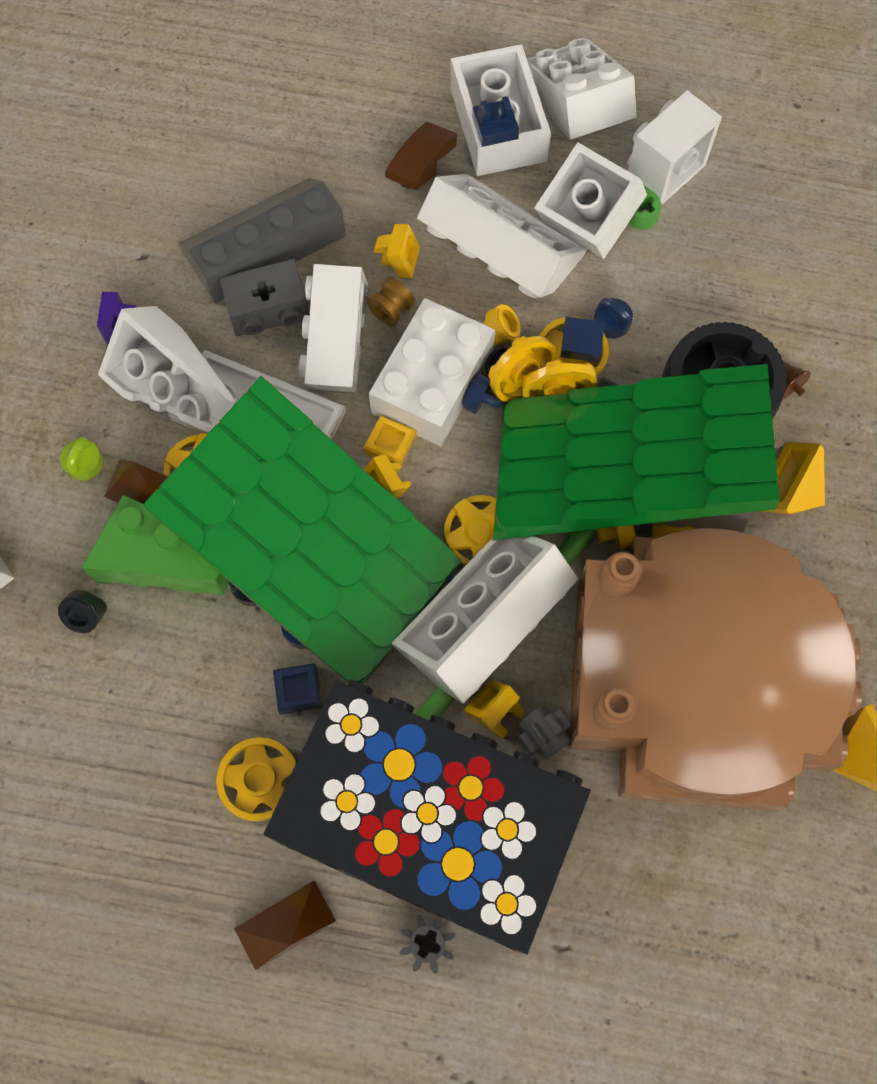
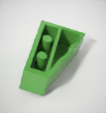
(146, 553)

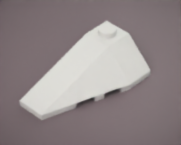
(161, 366)

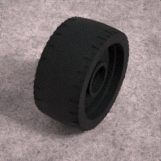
(725, 347)

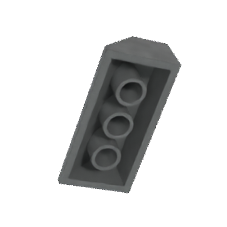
(266, 234)

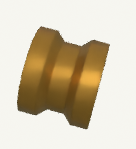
(390, 301)

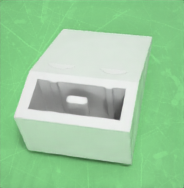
(583, 88)

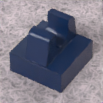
(495, 122)

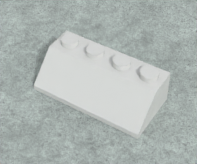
(499, 234)
(485, 613)

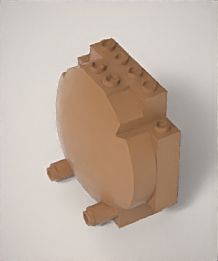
(711, 670)

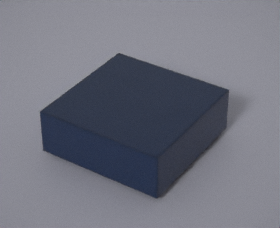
(582, 339)
(297, 688)

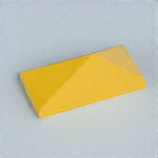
(800, 478)
(862, 748)

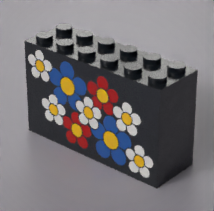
(430, 814)

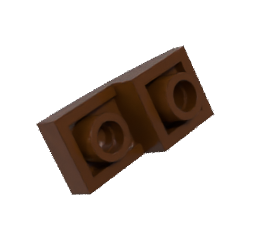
(418, 156)

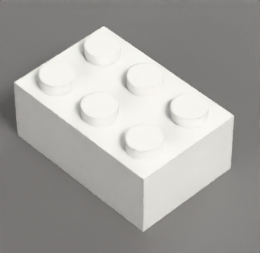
(489, 78)
(432, 371)

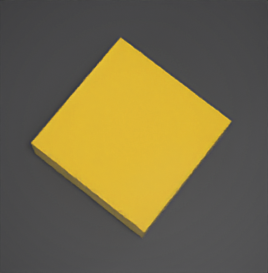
(390, 439)

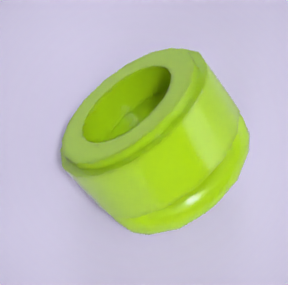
(81, 459)

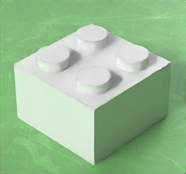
(674, 145)
(591, 200)

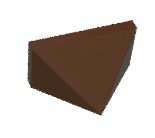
(133, 482)
(285, 925)

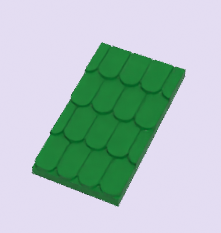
(639, 455)
(304, 532)

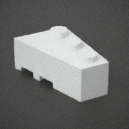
(333, 328)

